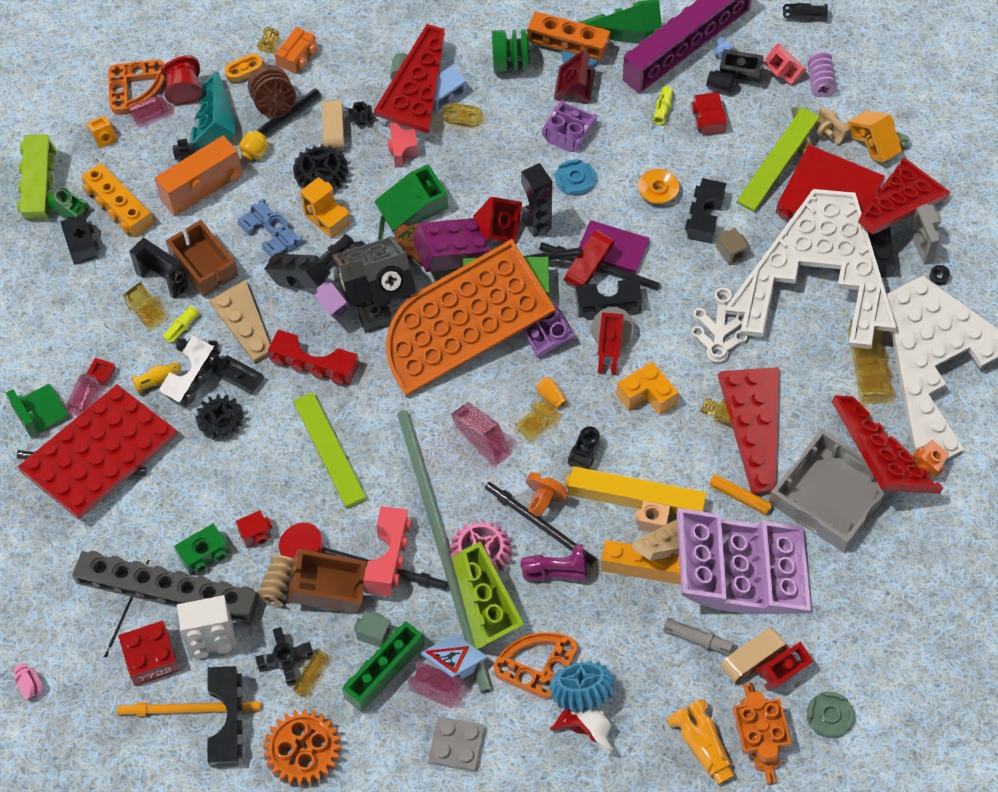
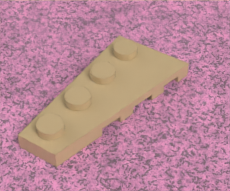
(242, 319)
(659, 543)

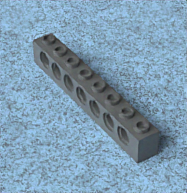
(90, 562)

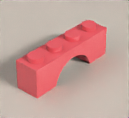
(381, 573)

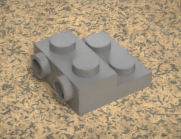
(925, 232)

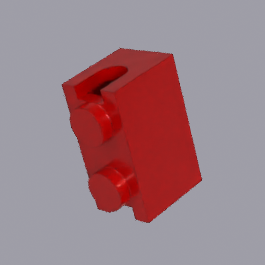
(783, 665)

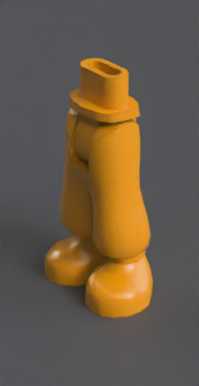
(703, 740)

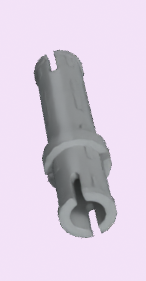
(703, 638)

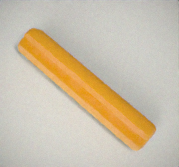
(740, 494)

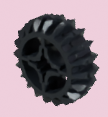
(320, 162)

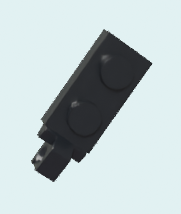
(237, 373)

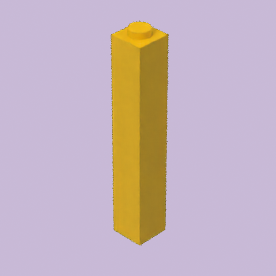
(631, 491)

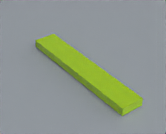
(778, 159)
(329, 450)

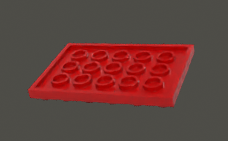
(97, 451)

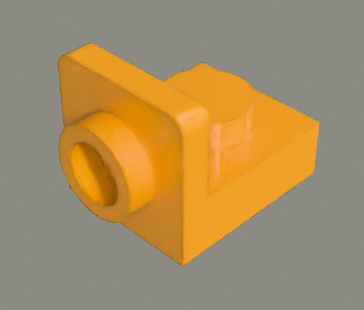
(102, 131)

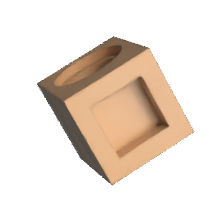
(660, 511)

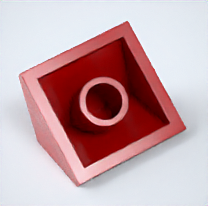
(499, 219)

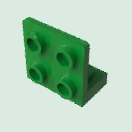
(38, 409)

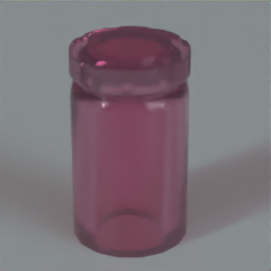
(148, 109)
(82, 394)

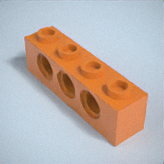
(568, 35)

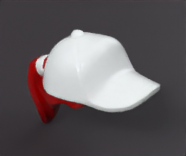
(589, 722)

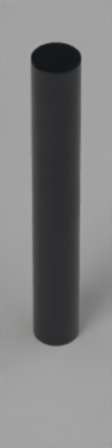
(559, 254)

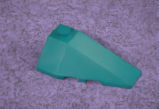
(214, 114)

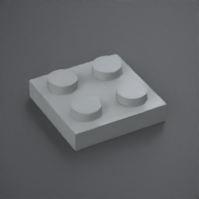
(456, 744)

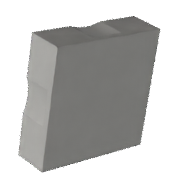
(829, 491)

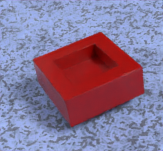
(101, 370)

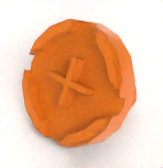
(545, 490)

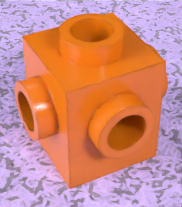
(925, 459)

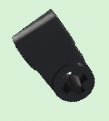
(584, 452)

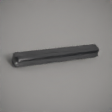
(299, 106)

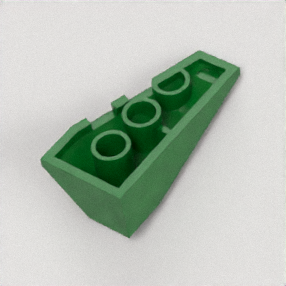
(630, 24)

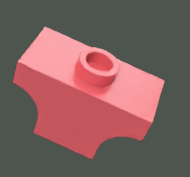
(784, 64)
(402, 144)

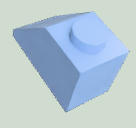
(449, 87)

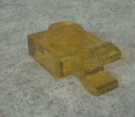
(719, 410)

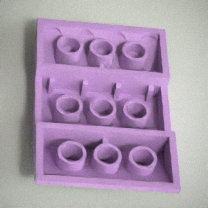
(742, 564)

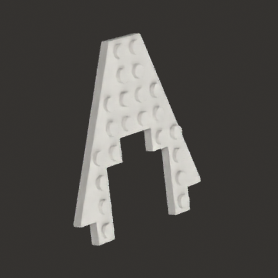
(823, 236)
(928, 333)

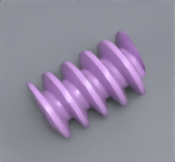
(822, 74)

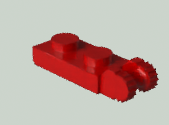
(610, 339)

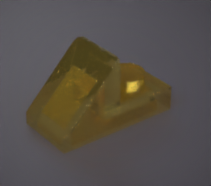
(143, 305)
(539, 419)

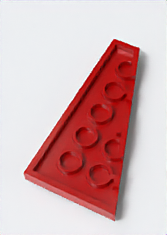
(413, 89)
(901, 196)
(753, 412)
(884, 455)

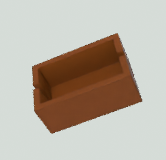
(203, 259)
(326, 581)

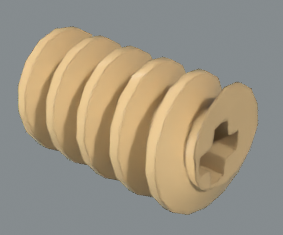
(275, 581)

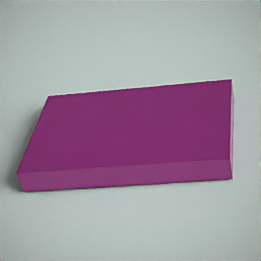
(627, 249)

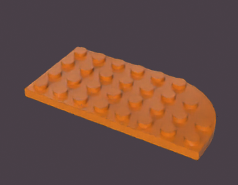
(464, 316)

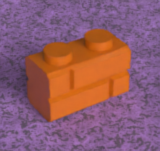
(296, 50)

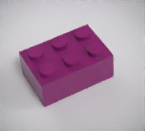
(447, 242)

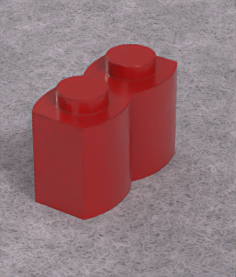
(709, 113)

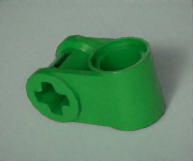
(70, 203)

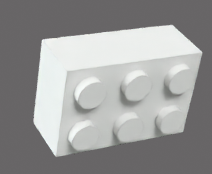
(207, 626)

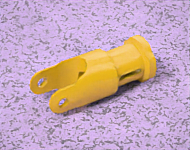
(155, 375)

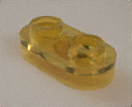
(463, 114)

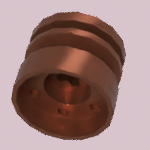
(271, 91)

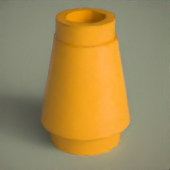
(550, 392)

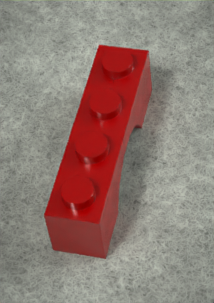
(338, 366)

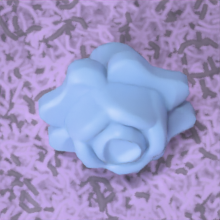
(721, 46)

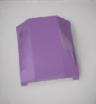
(567, 126)
(549, 333)

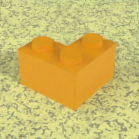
(878, 133)
(322, 209)
(649, 385)

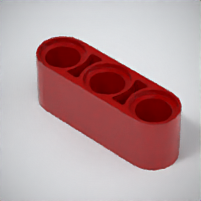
(588, 263)

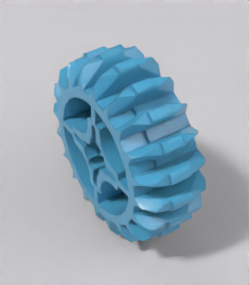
(582, 686)

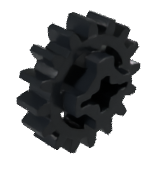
(225, 421)

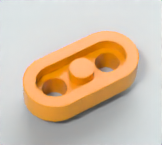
(242, 67)

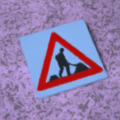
(454, 656)

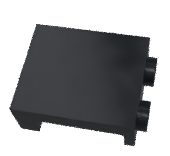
(149, 257)

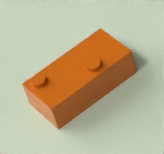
(198, 175)

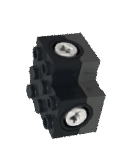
(375, 273)

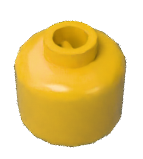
(253, 146)

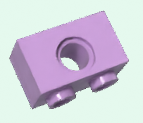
(332, 299)

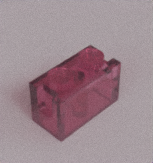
(435, 684)

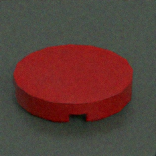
(301, 536)

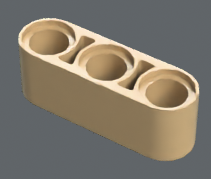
(333, 124)
(752, 654)

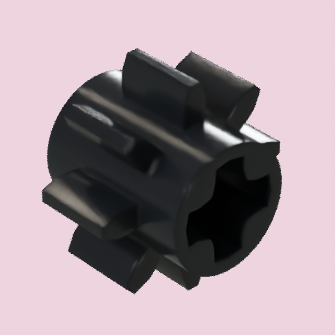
(360, 113)
(183, 149)

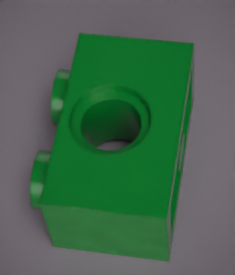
(207, 538)

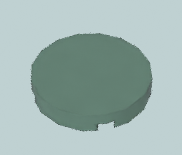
(823, 714)

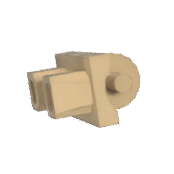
(831, 126)

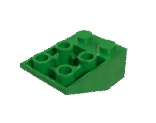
(413, 198)

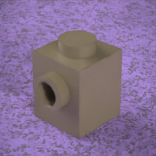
(732, 246)

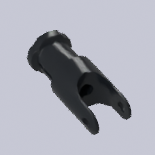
(805, 11)

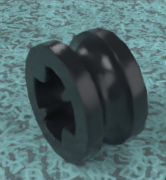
(945, 275)

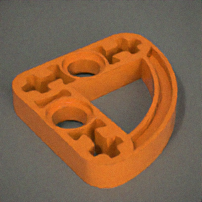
(126, 75)
(545, 677)

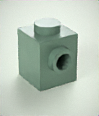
(372, 628)

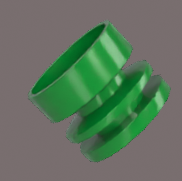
(510, 50)

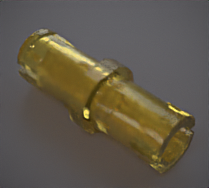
(310, 673)

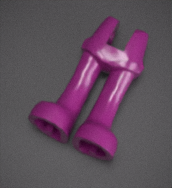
(541, 568)

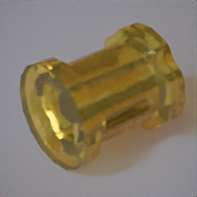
(268, 40)

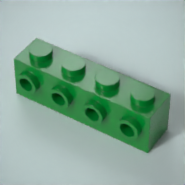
(383, 666)

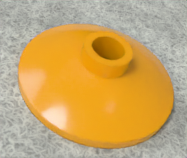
(659, 179)

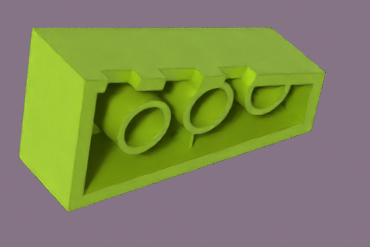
(36, 177)
(484, 596)

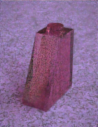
(482, 433)

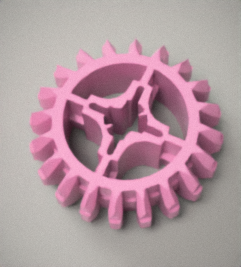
(493, 538)

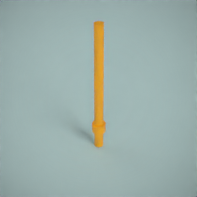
(141, 709)

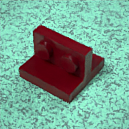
(575, 79)

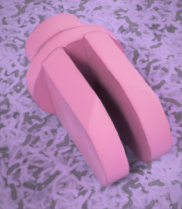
(27, 681)

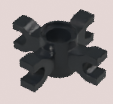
(300, 652)

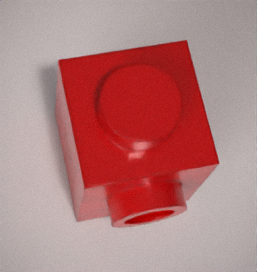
(254, 529)

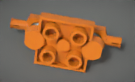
(761, 730)

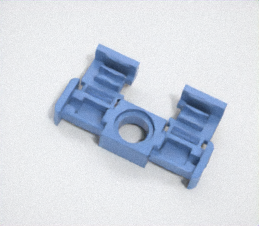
(282, 236)

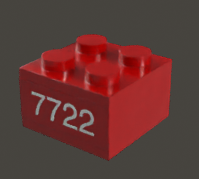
(148, 653)

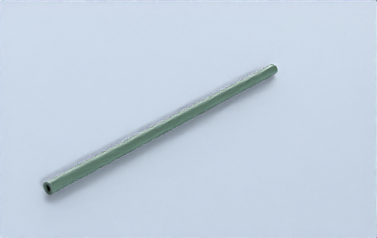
(441, 542)

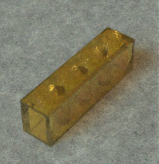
(871, 371)

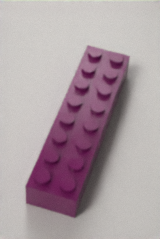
(679, 40)

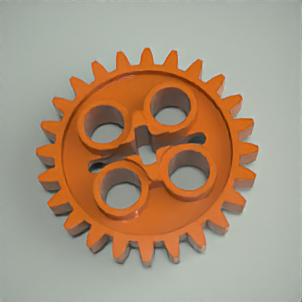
(284, 737)

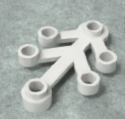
(718, 329)

